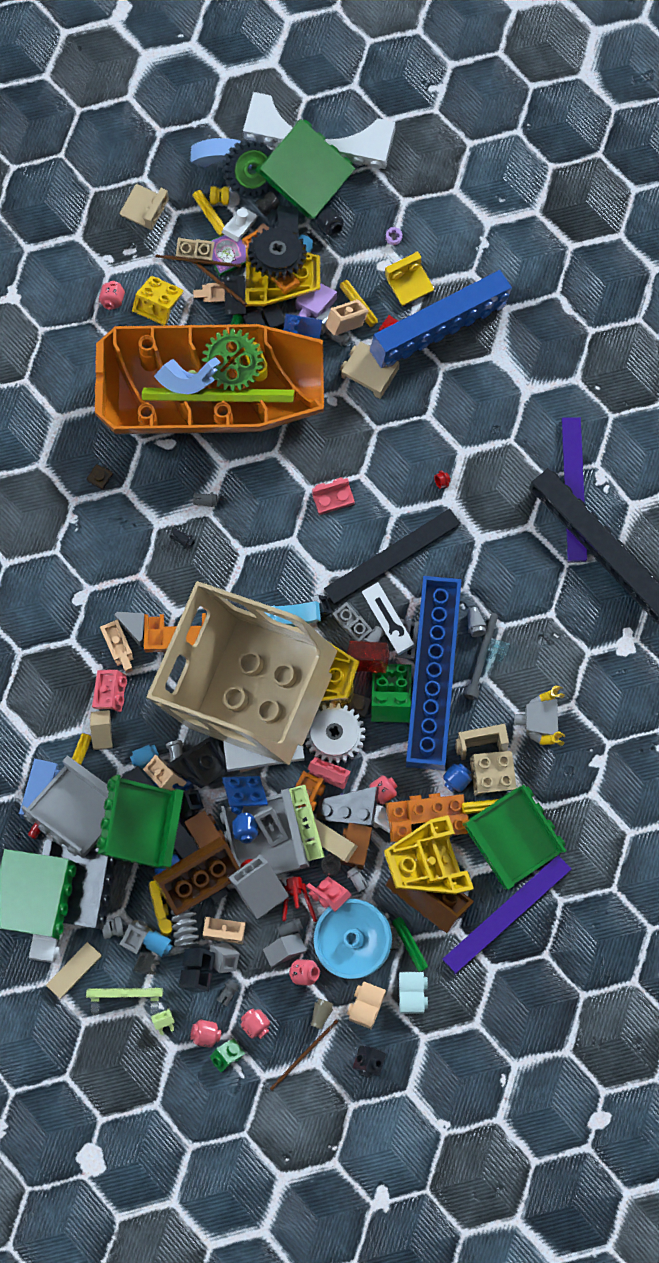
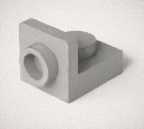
(135, 935)

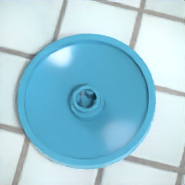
(353, 939)

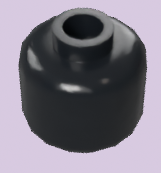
(330, 221)

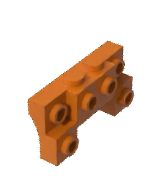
(158, 637)
(419, 810)

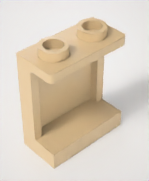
(366, 371)
(482, 737)

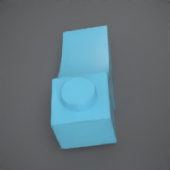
(307, 611)

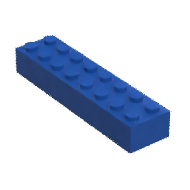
(440, 319)

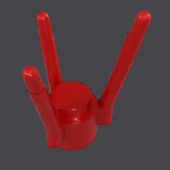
(294, 887)

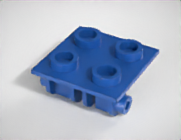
(303, 325)
(244, 792)

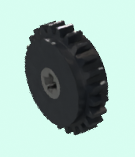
(277, 253)

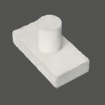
(239, 224)

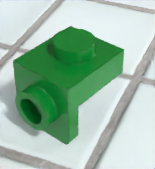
(227, 1054)

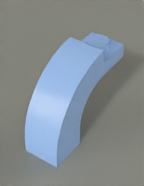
(211, 151)
(183, 382)

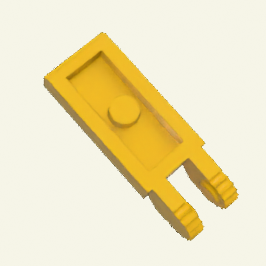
(160, 909)

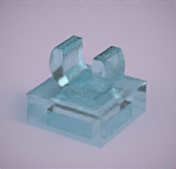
(499, 647)

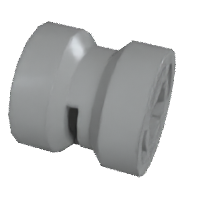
(116, 926)

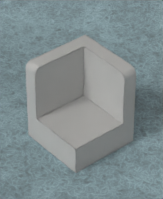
(225, 957)

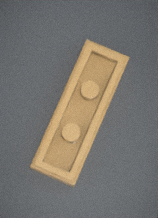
(335, 842)
(73, 970)

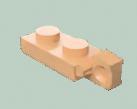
(210, 293)
(118, 645)

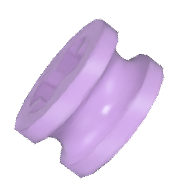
(398, 233)

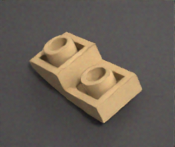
(195, 249)

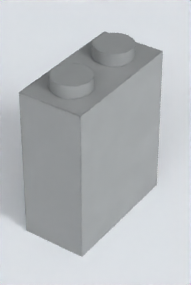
(258, 886)

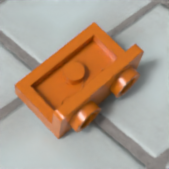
(314, 784)

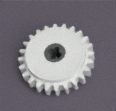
(348, 736)

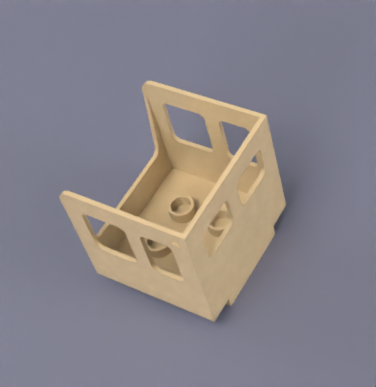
(245, 674)

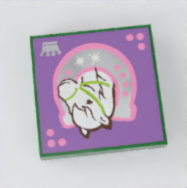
(228, 251)

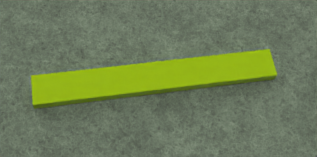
(227, 395)

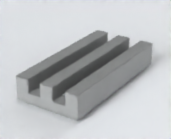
(409, 623)

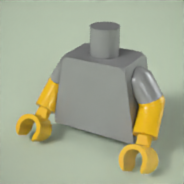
(542, 718)

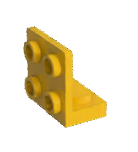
(408, 279)
(156, 300)

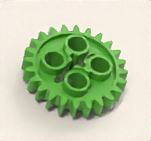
(244, 371)

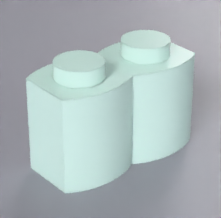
(412, 993)

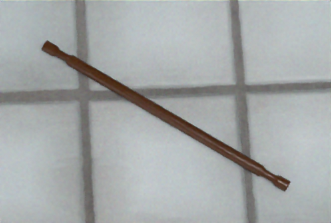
(197, 260)
(220, 283)
(304, 1054)

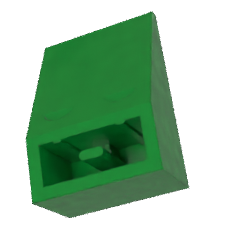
(392, 694)

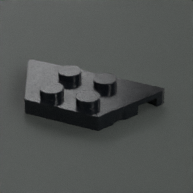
(201, 763)

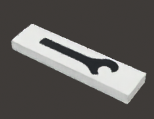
(388, 618)

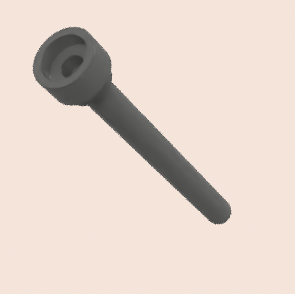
(472, 690)

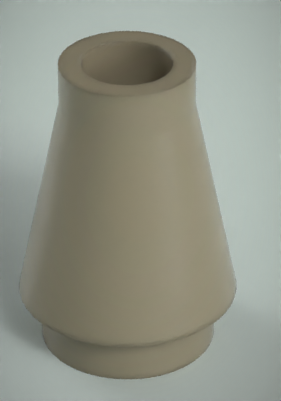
(321, 1012)

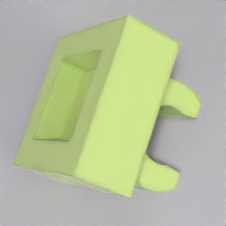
(163, 1019)

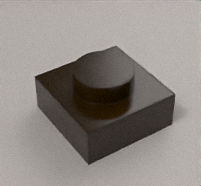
(99, 477)
(360, 705)

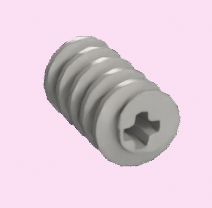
(184, 929)

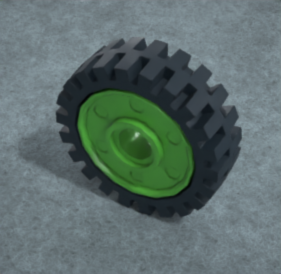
(237, 165)

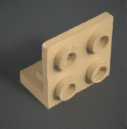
(144, 206)
(492, 772)

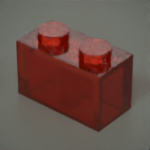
(371, 655)

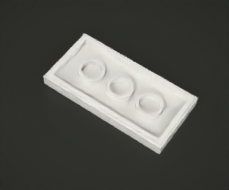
(240, 758)

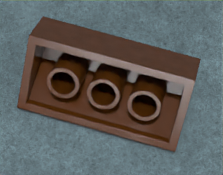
(197, 876)
(440, 908)

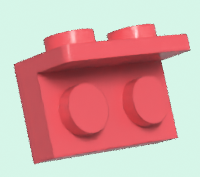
(332, 496)
(109, 690)
(331, 773)
(329, 894)

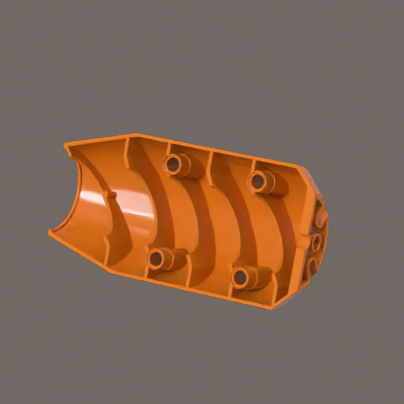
(134, 354)

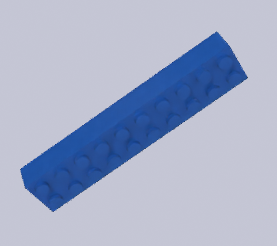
(433, 673)

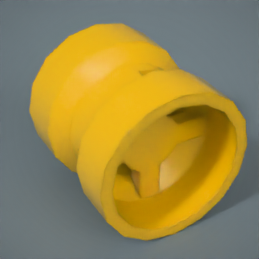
(215, 195)

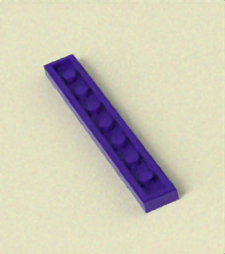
(573, 478)
(506, 914)

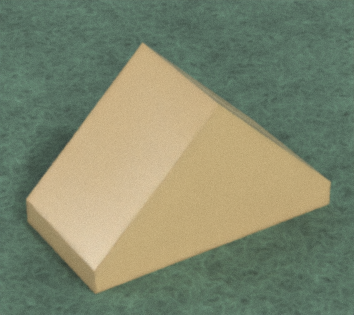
(101, 730)

